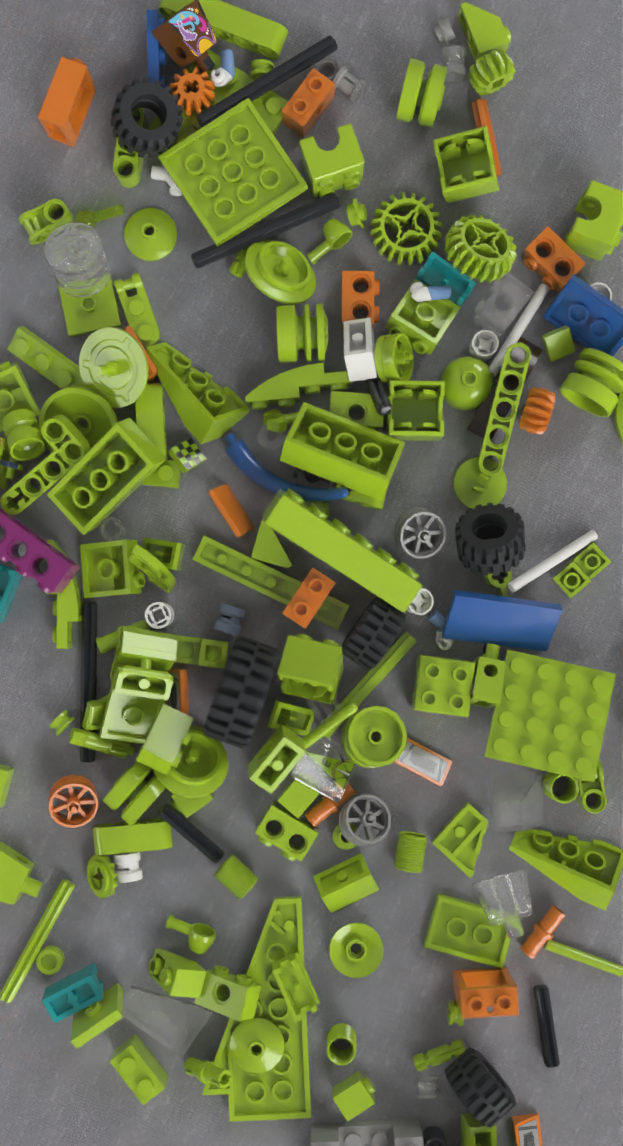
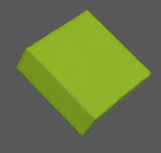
(558, 343)

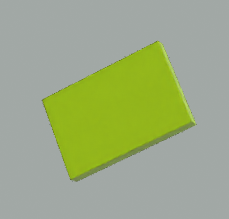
(465, 932)

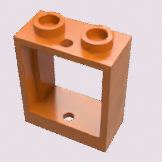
(67, 101)
(484, 988)

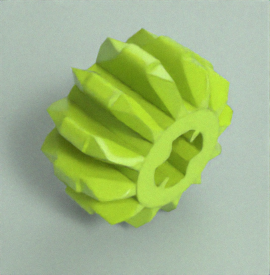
(491, 72)

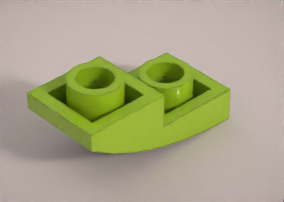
(581, 569)

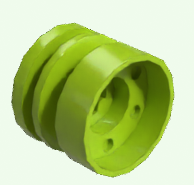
(301, 332)
(594, 383)

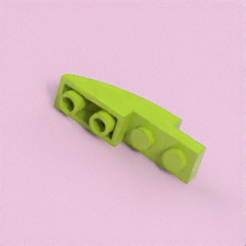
(285, 387)
(66, 608)

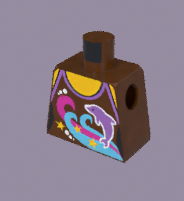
(188, 37)

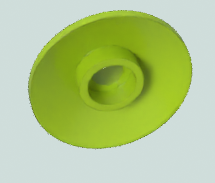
(153, 246)
(357, 963)
(257, 1032)

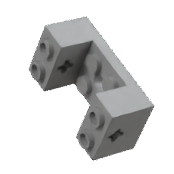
(373, 1133)

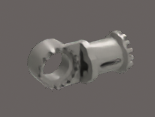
(342, 78)

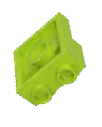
(422, 321)
(14, 391)
(108, 569)

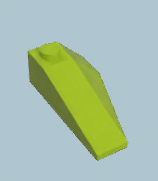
(201, 403)
(578, 866)

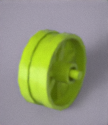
(394, 357)

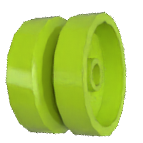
(422, 93)
(389, 734)
(136, 790)

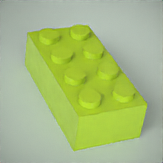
(342, 451)
(106, 476)

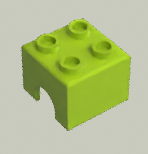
(466, 164)
(334, 168)
(602, 230)
(416, 410)
(311, 668)
(443, 685)

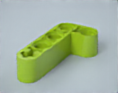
(43, 471)

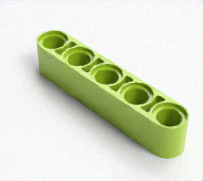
(236, 26)
(504, 423)

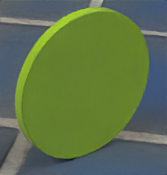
(477, 488)

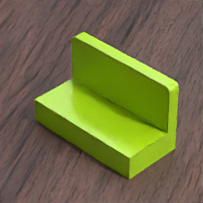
(345, 883)

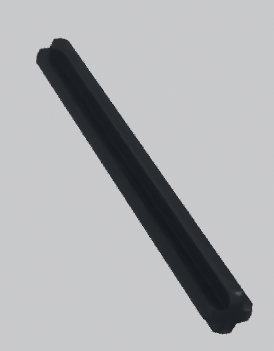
(271, 79)
(266, 230)
(88, 668)

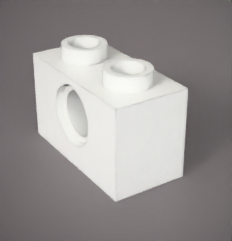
(359, 349)

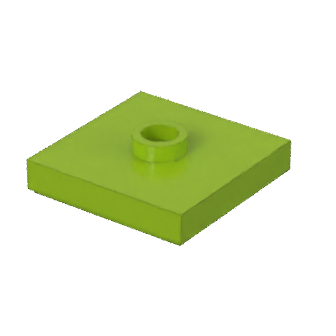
(91, 313)
(98, 1016)

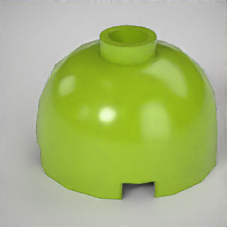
(466, 383)

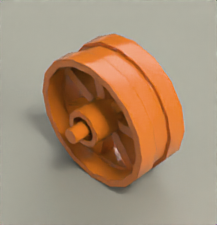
(72, 801)

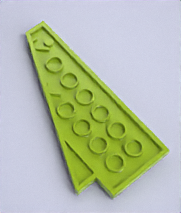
(286, 1087)

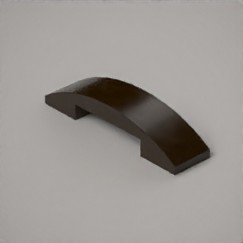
(510, 382)

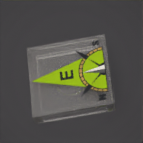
(325, 769)

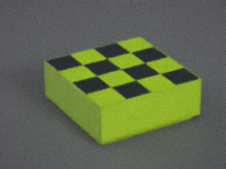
(187, 455)

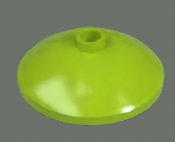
(78, 404)

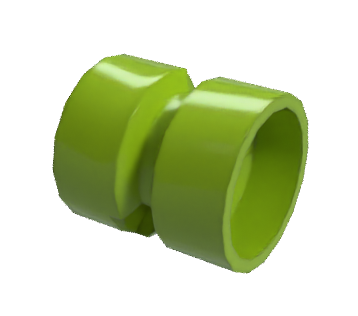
(23, 435)

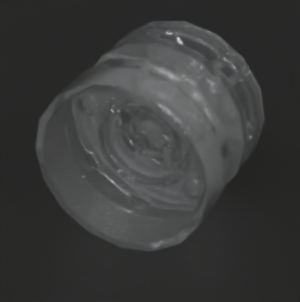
(78, 259)

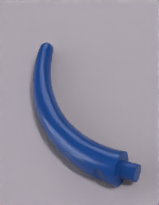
(259, 474)

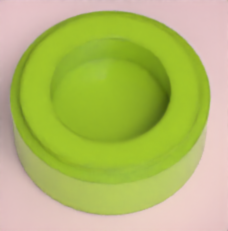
(50, 960)

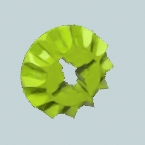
(103, 885)

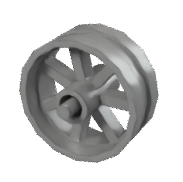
(420, 532)
(364, 820)

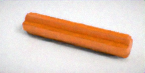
(482, 118)

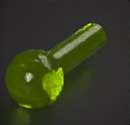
(91, 218)

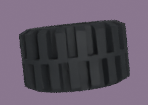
(158, 100)
(490, 555)
(373, 633)
(480, 1087)

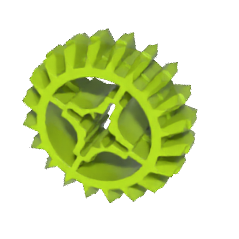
(398, 222)
(480, 248)

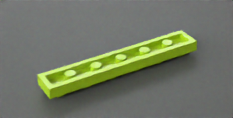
(263, 578)

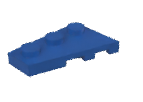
(156, 52)

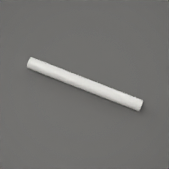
(519, 327)
(552, 561)

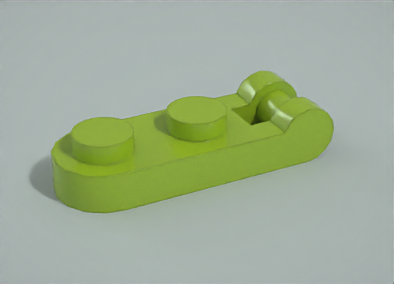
(138, 310)

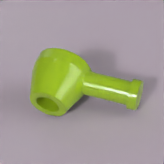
(336, 236)
(200, 935)

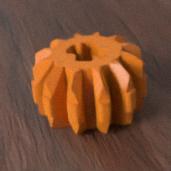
(193, 82)
(537, 410)

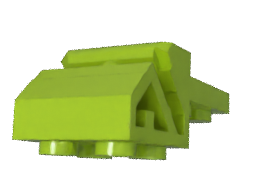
(138, 683)

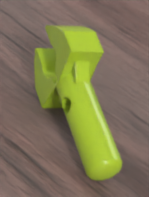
(277, 421)

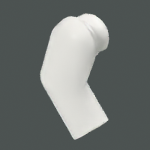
(160, 173)

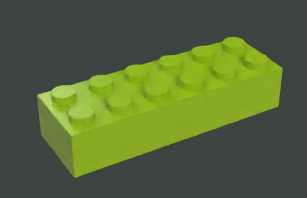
(342, 550)

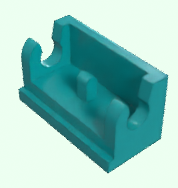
(440, 273)
(9, 584)
(73, 993)

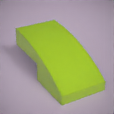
(201, 651)

